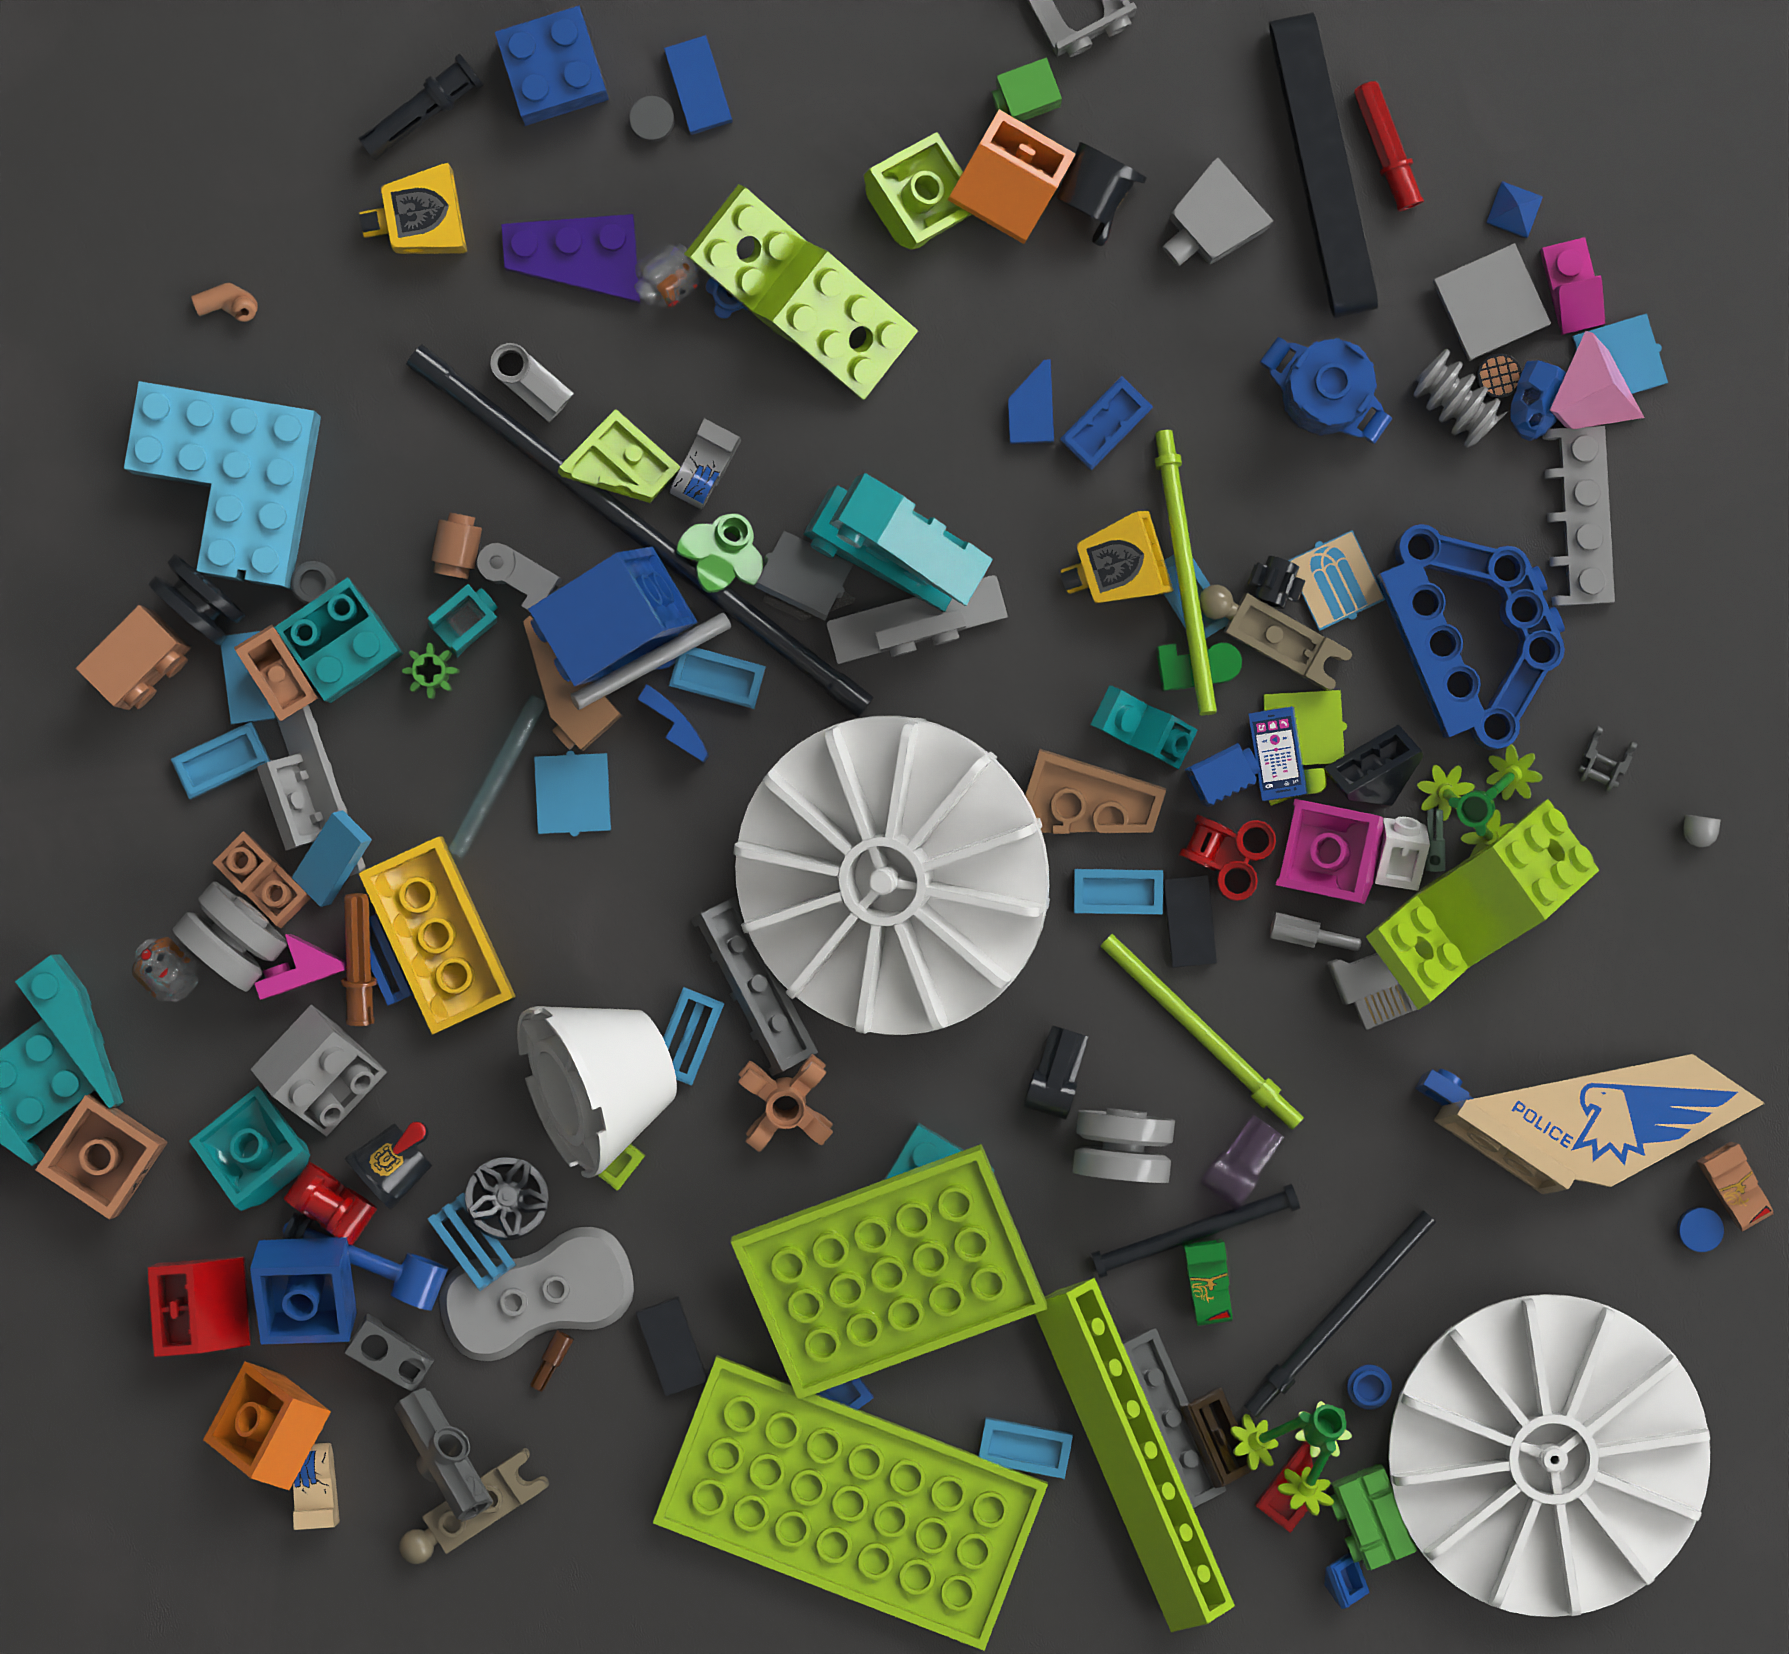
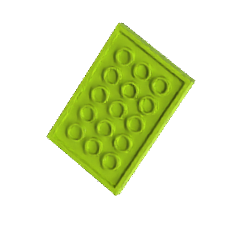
(889, 1272)

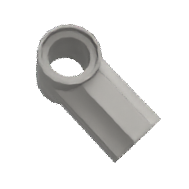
(533, 384)

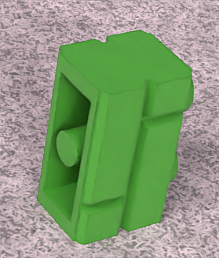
(1372, 1517)

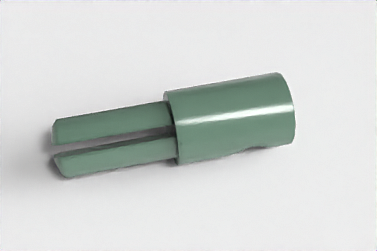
(1436, 854)

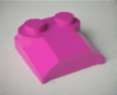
(1331, 851)

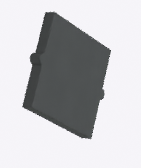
(803, 576)

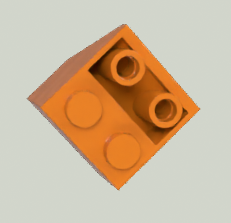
(1011, 176)

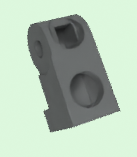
(388, 1353)

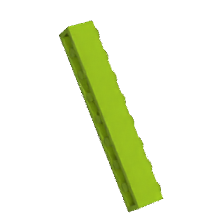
(1133, 1456)

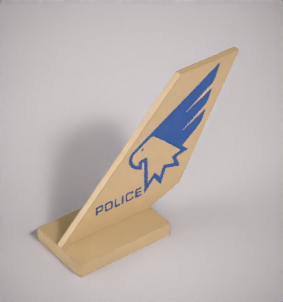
(1599, 1123)

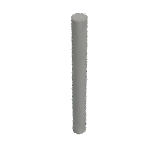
(650, 661)

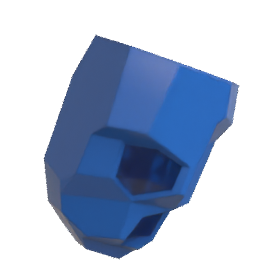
(1534, 398)

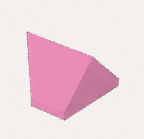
(1593, 389)

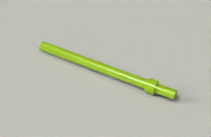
(1263, 1091)

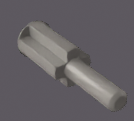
(1308, 933)

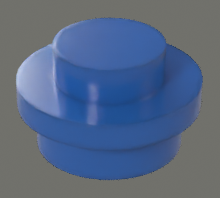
(1369, 1386)

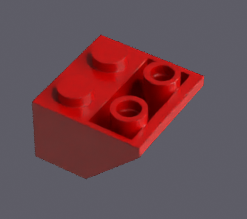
(199, 1306)

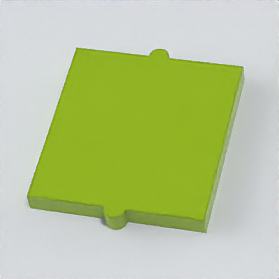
(1317, 721)

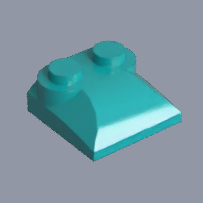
(251, 1150)

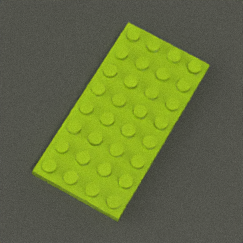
(850, 1503)

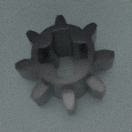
(1276, 582)

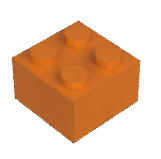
(266, 1426)

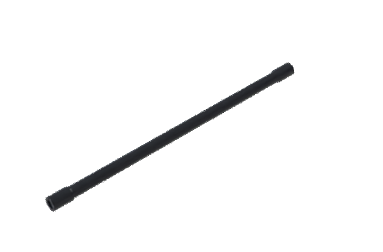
(443, 377)

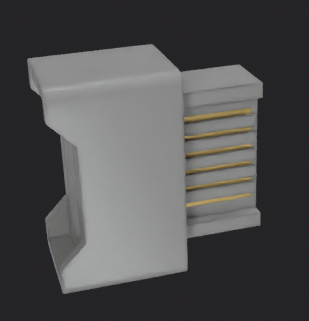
(1371, 989)

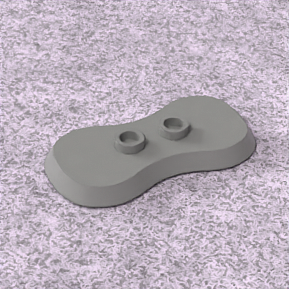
(568, 1284)

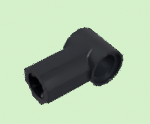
(1054, 1081)

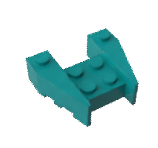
(890, 540)
(53, 1061)

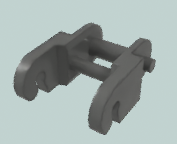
(1591, 755)

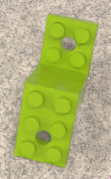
(1483, 903)

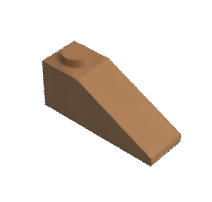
(574, 725)

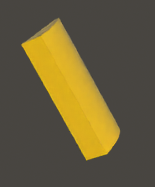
(437, 934)

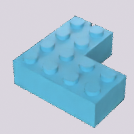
(252, 459)

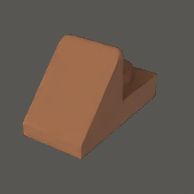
(276, 672)

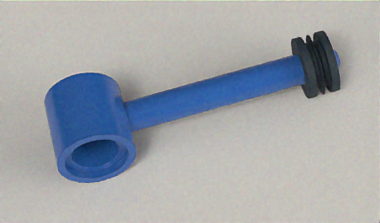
(415, 1280)

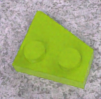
(621, 461)

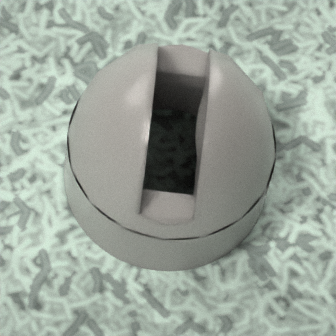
(1701, 830)

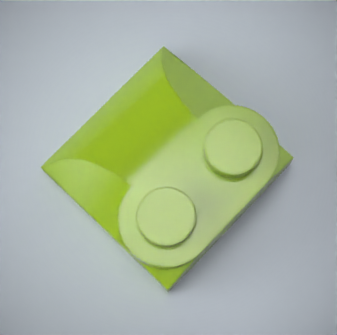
(914, 190)

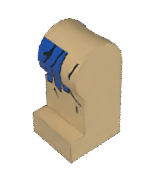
(316, 1491)

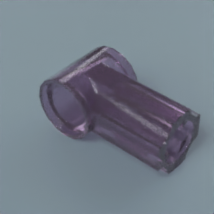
(1237, 1169)

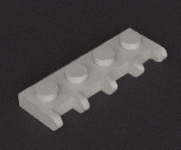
(1584, 516)

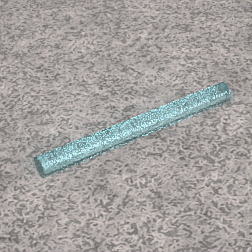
(497, 776)

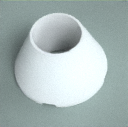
(595, 1078)

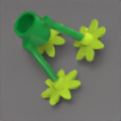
(1477, 806)
(1318, 1429)

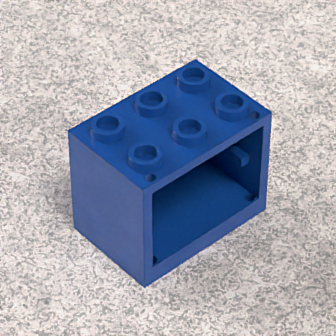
(611, 615)

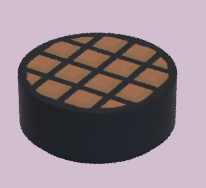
(1499, 374)

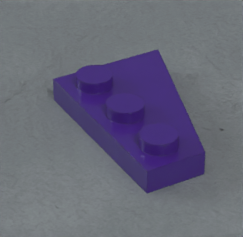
(576, 252)

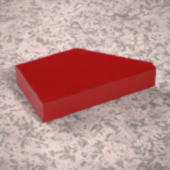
(1277, 1504)

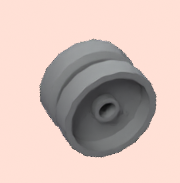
(234, 931)
(1124, 1140)

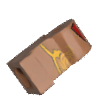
(1736, 1185)

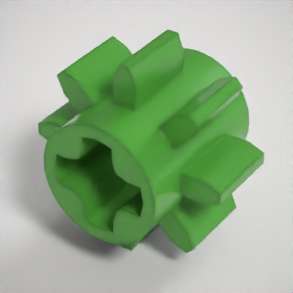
(422, 661)

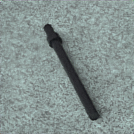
(1281, 1377)

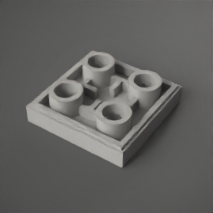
(1491, 302)

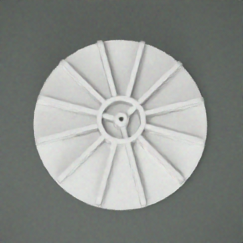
(892, 875)
(1549, 1455)

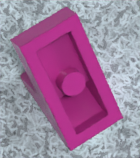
(1573, 286)
(311, 965)

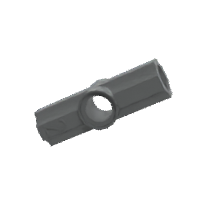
(443, 1454)

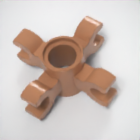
(759, 1083)

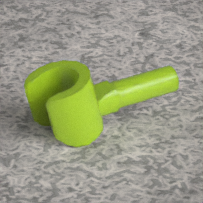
(1315, 783)

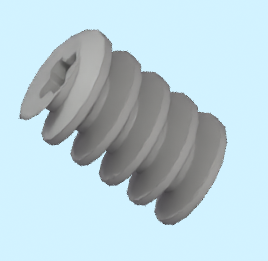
(1458, 399)

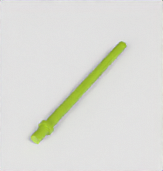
(1168, 464)

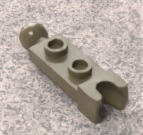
(1274, 634)
(505, 1489)

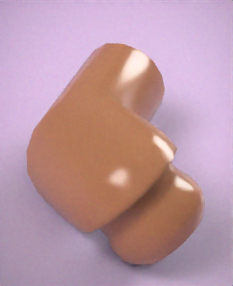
(228, 298)

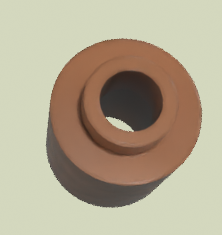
(456, 546)

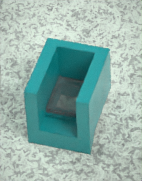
(463, 619)

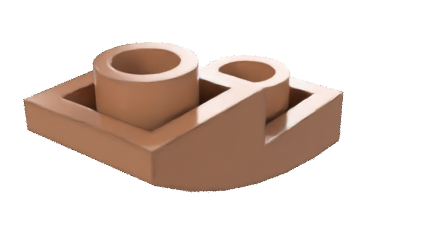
(261, 879)

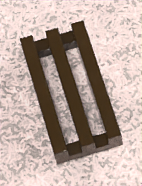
(1211, 1440)

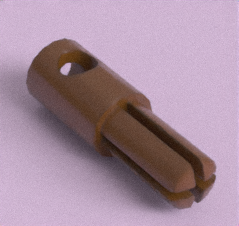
(551, 1358)

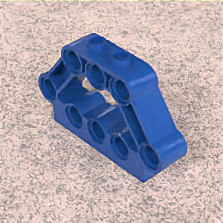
(1416, 630)

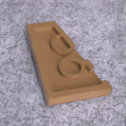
(1089, 798)

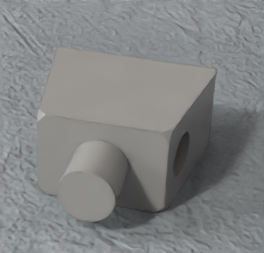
(1215, 217)

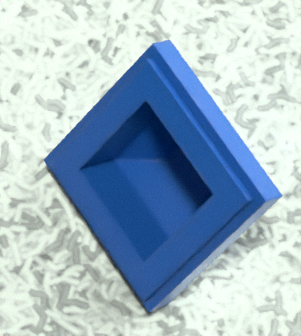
(1514, 209)
(1345, 1581)

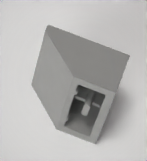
(318, 1071)

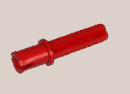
(1388, 146)

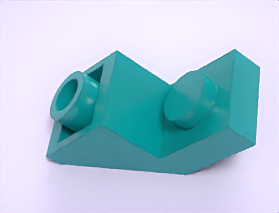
(1144, 727)

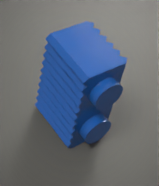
(1223, 774)

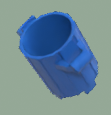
(1328, 387)

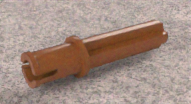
(358, 963)

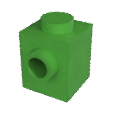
(1027, 91)

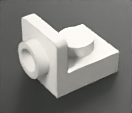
(1402, 853)

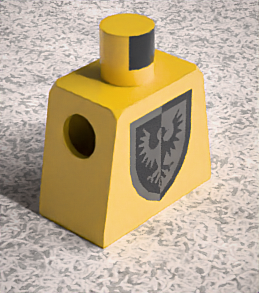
(419, 214)
(1120, 562)

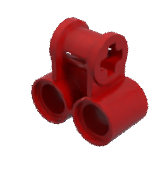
(1227, 852)
(330, 1203)

